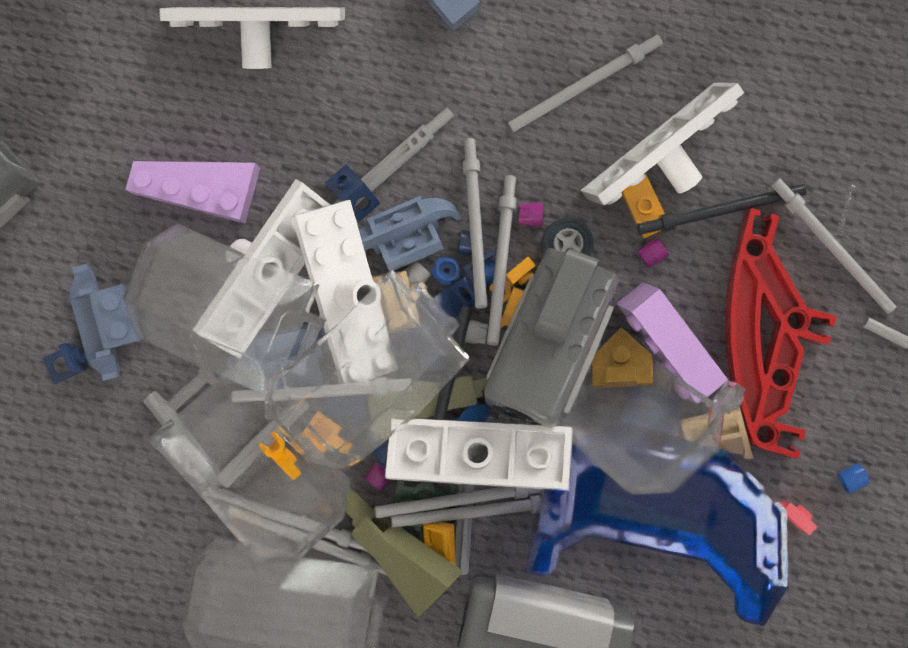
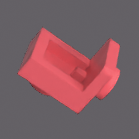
(799, 517)

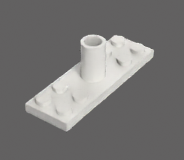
(253, 24)
(664, 147)
(278, 239)
(334, 259)
(450, 451)

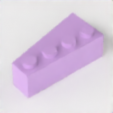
(206, 187)
(671, 338)

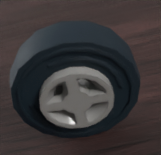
(573, 235)

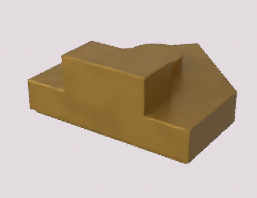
(622, 363)

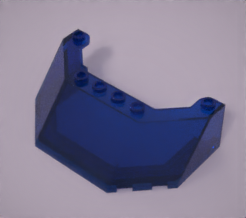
(710, 518)

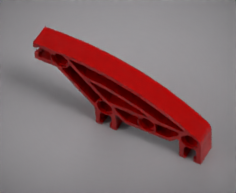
(748, 283)

